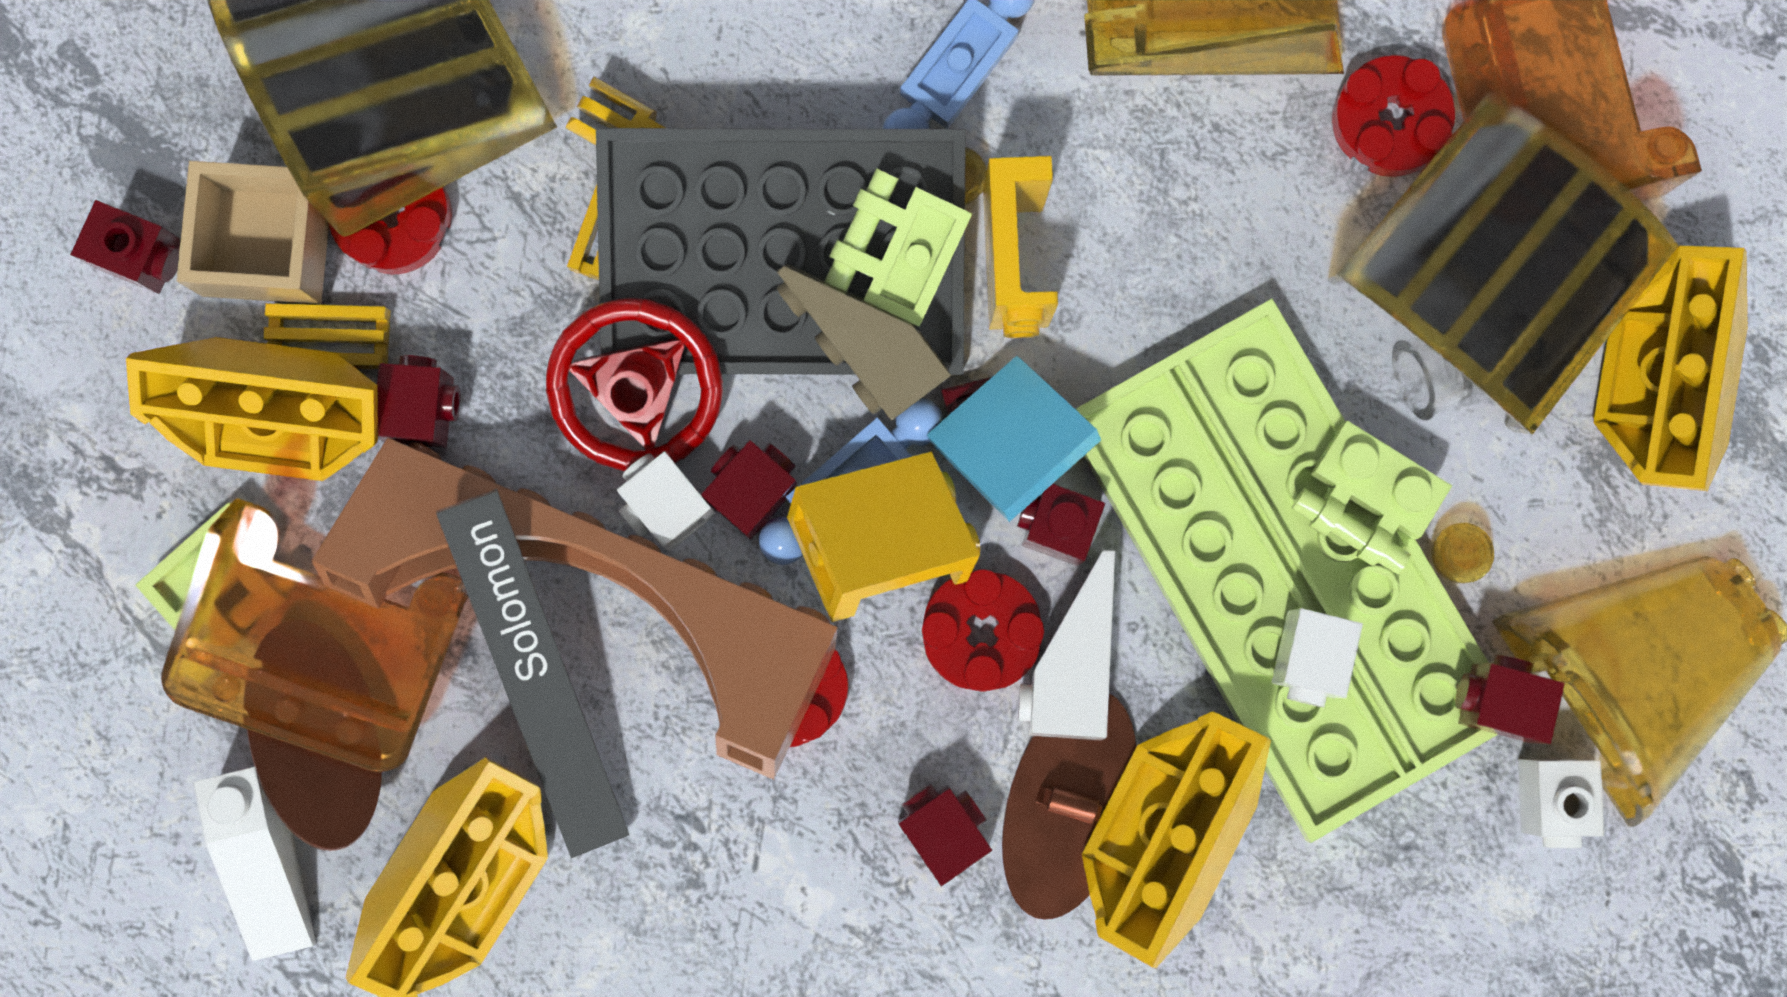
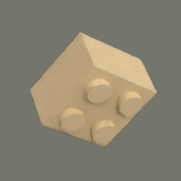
(250, 235)

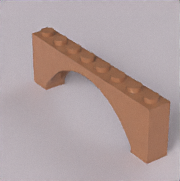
(751, 649)

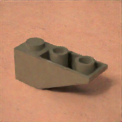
(882, 349)

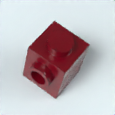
(128, 247)
(416, 402)
(750, 485)
(1061, 524)
(1509, 700)
(944, 831)

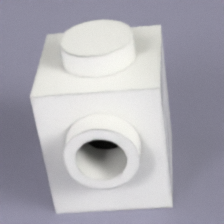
(662, 501)
(1316, 656)
(1561, 800)

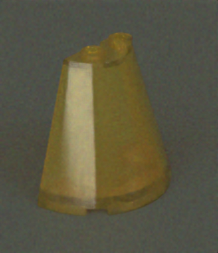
(1652, 666)

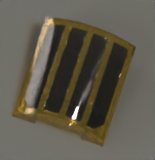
(381, 95)
(1510, 258)

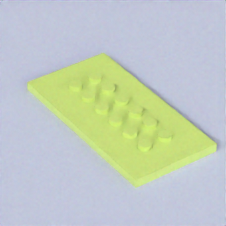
(1205, 483)

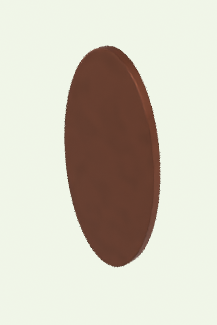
(314, 794)
(1054, 810)

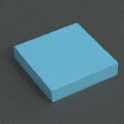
(1014, 438)

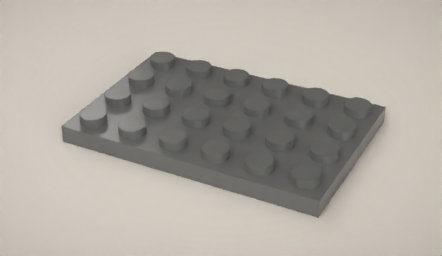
(720, 210)

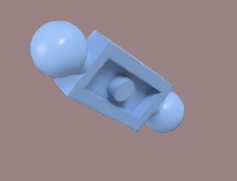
(958, 63)
(867, 449)

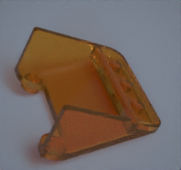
(1568, 73)
(300, 658)

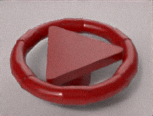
(633, 382)

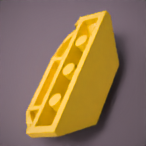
(1677, 369)
(256, 405)
(1172, 833)
(450, 883)

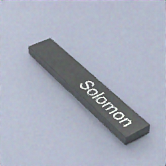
(532, 672)

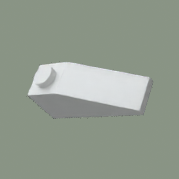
(1072, 677)
(255, 863)

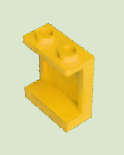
(1011, 188)
(881, 531)

